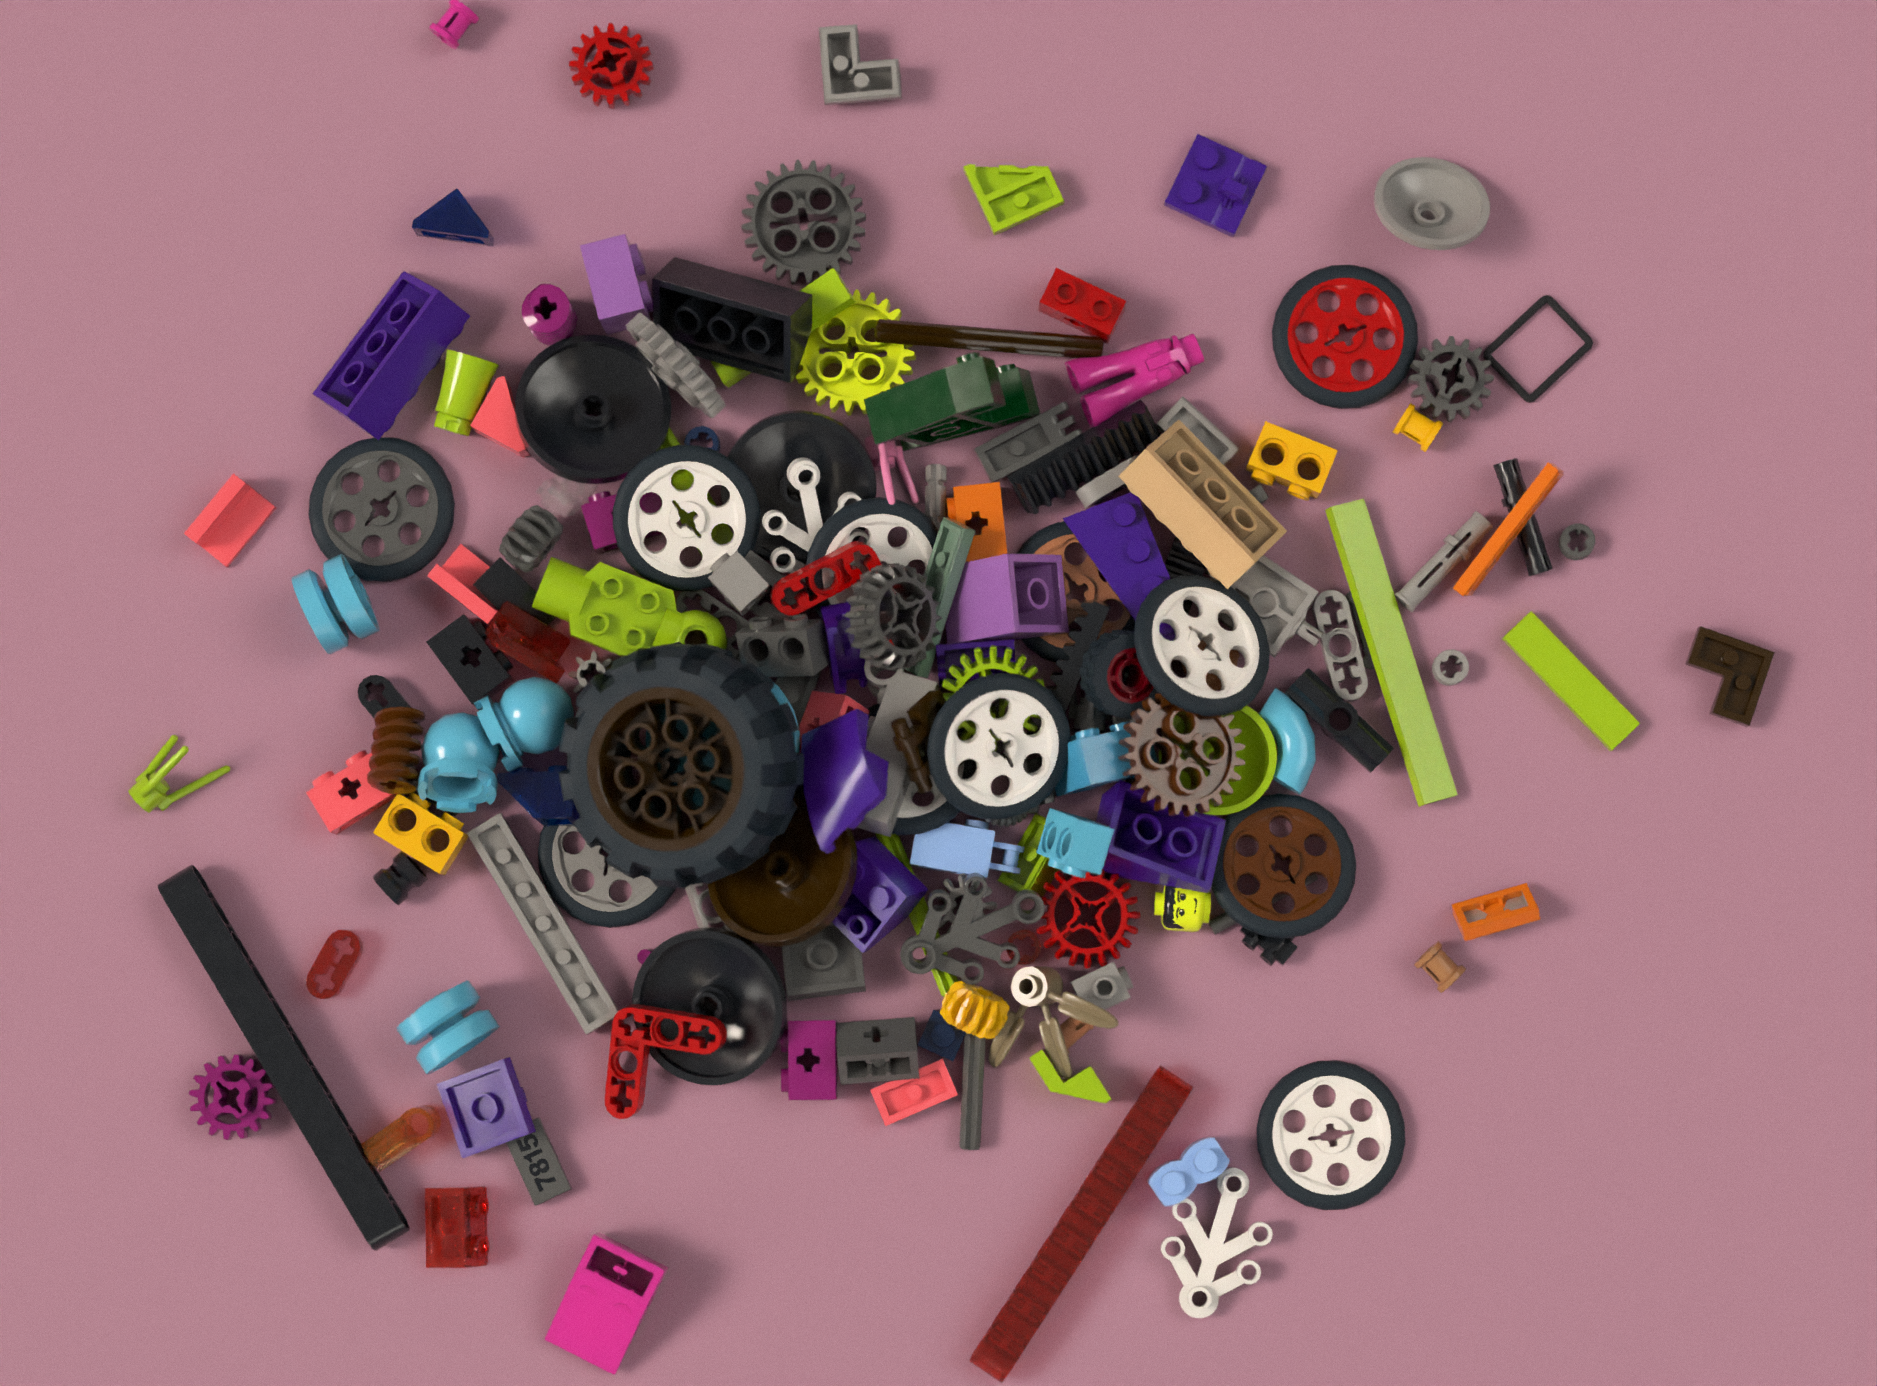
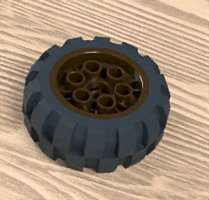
(752, 750)

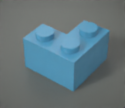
(1095, 760)

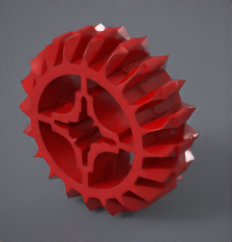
(1107, 943)

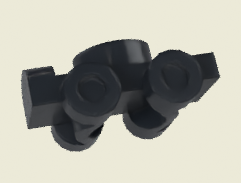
(1273, 948)

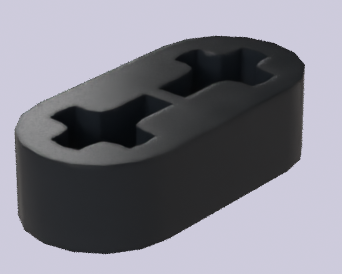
(390, 693)

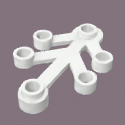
(811, 513)
(1213, 1249)

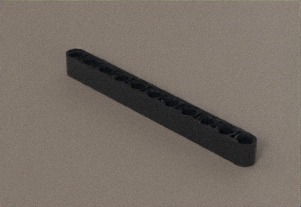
(283, 1057)

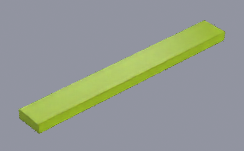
(1391, 652)

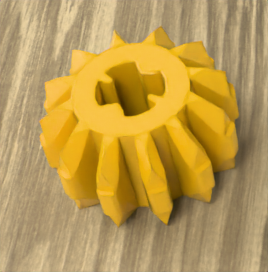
(974, 1010)

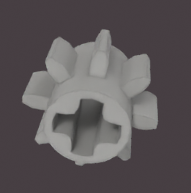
(586, 668)

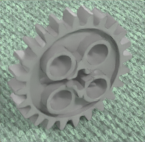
(675, 365)

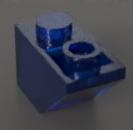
(541, 795)

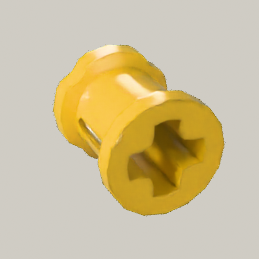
(1417, 427)

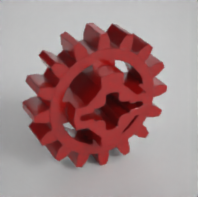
(597, 70)

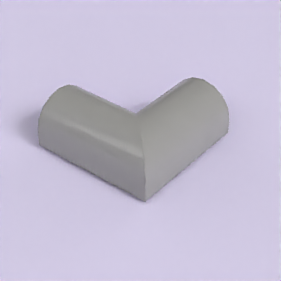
(847, 78)

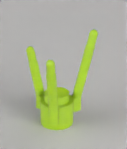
(152, 788)

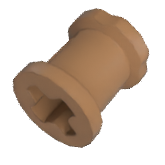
(1439, 966)

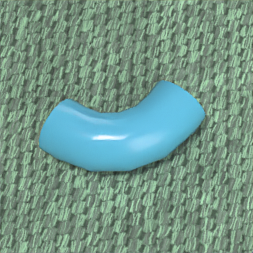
(1294, 741)

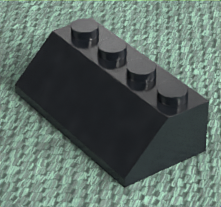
(733, 318)

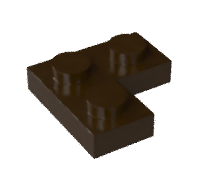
(1741, 669)

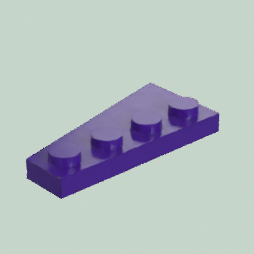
(1123, 550)

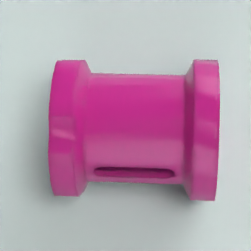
(454, 23)

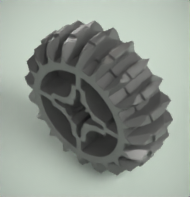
(902, 617)

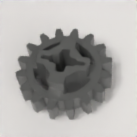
(1464, 384)

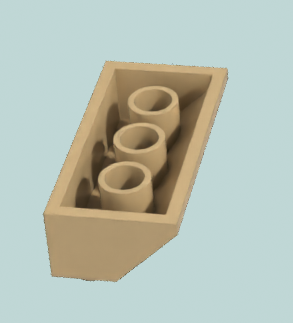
(1202, 504)

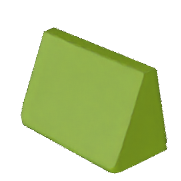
(1033, 866)

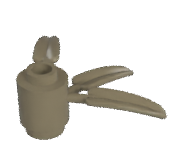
(1042, 988)

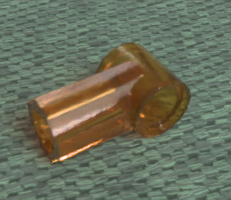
(400, 1137)

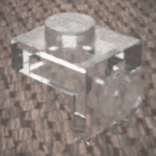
(564, 495)

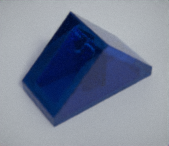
(453, 221)

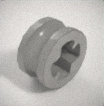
(1457, 676)

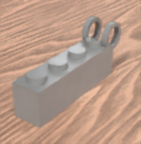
(895, 698)

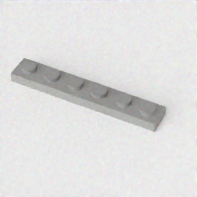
(543, 923)

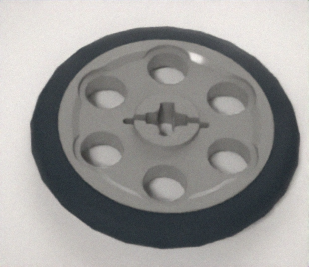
(596, 904)

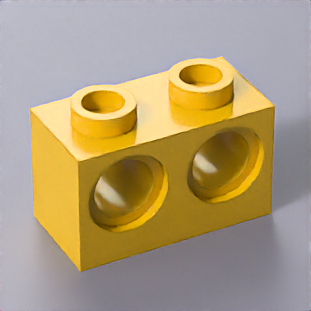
(1294, 451)
(418, 839)

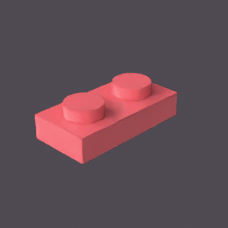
(906, 1097)

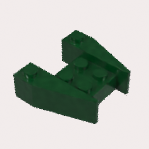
(952, 403)

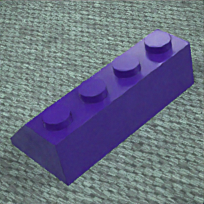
(391, 354)

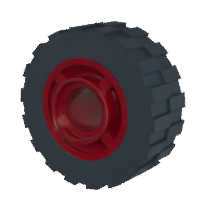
(1103, 671)

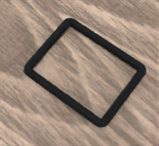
(1560, 371)

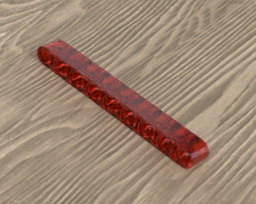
(1080, 1224)

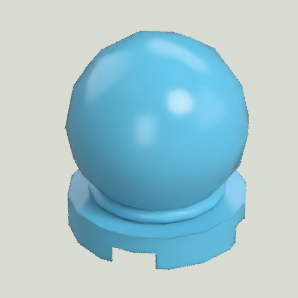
(526, 719)
(458, 764)

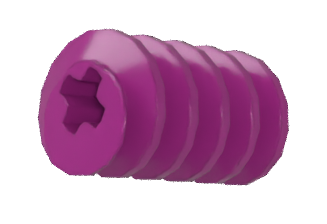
(535, 310)

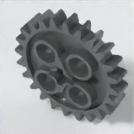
(800, 188)

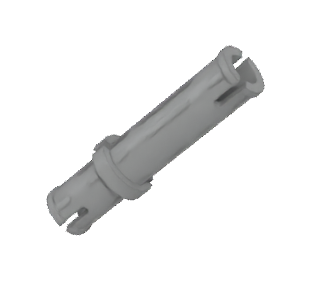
(1476, 529)

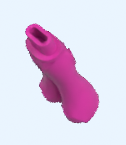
(1153, 366)

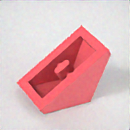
(497, 418)

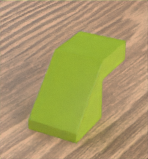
(1081, 1085)

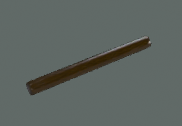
(987, 339)

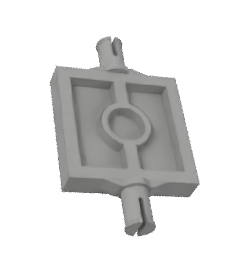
(1279, 601)

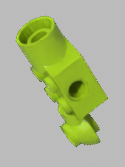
(619, 609)

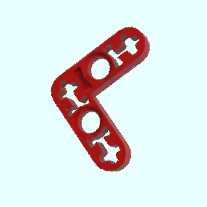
(844, 577)
(639, 1044)

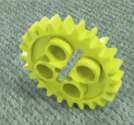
(849, 386)

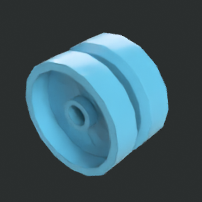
(332, 605)
(445, 1023)

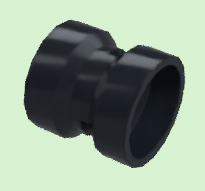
(400, 878)

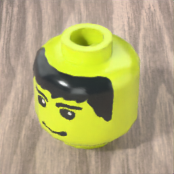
(1182, 909)

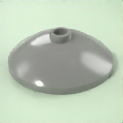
(1431, 203)

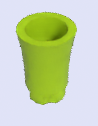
(462, 391)

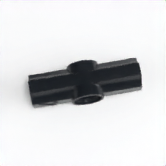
(1358, 739)

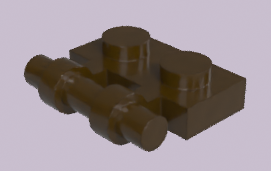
(907, 738)

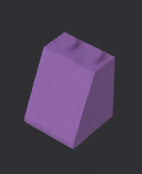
(1008, 599)

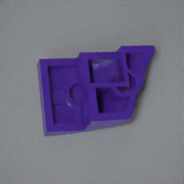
(841, 776)

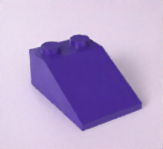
(1159, 846)

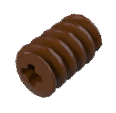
(393, 749)

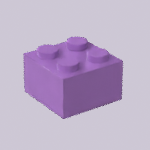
(615, 281)

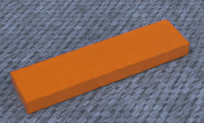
(1509, 529)

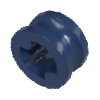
(695, 433)

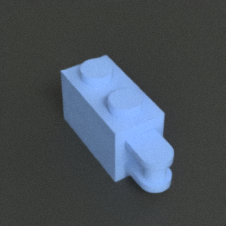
(963, 850)

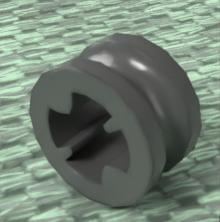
(1588, 544)

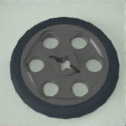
(365, 459)

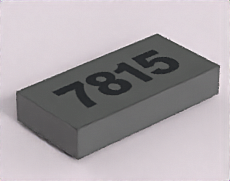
(539, 1165)

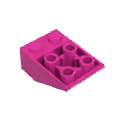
(605, 1302)

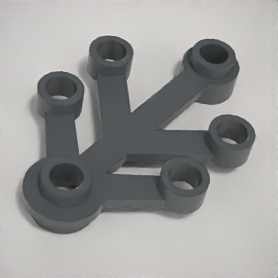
(966, 934)

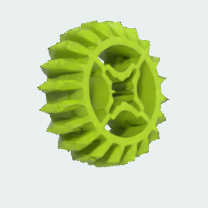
(983, 666)

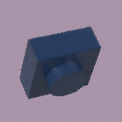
(941, 1037)

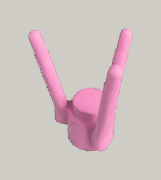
(883, 460)

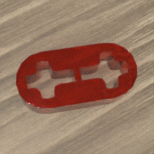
(326, 960)

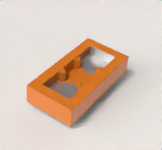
(1495, 912)

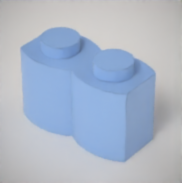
(1197, 1164)

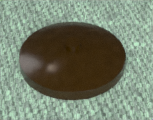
(789, 889)

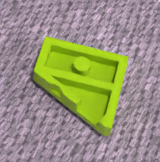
(1013, 193)

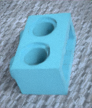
(1074, 843)

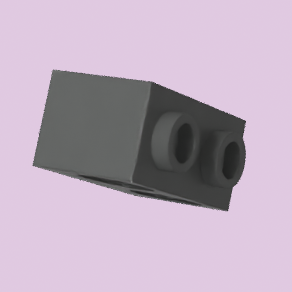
(784, 655)

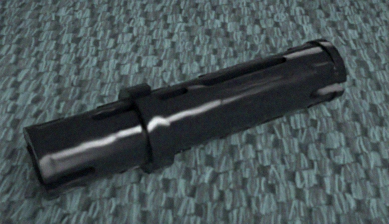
(1530, 536)

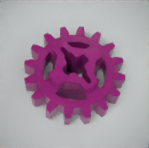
(244, 1110)

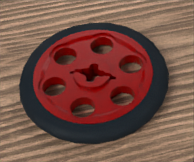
(1341, 388)

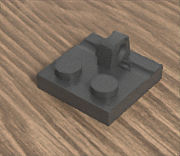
(823, 966)

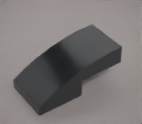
(503, 584)

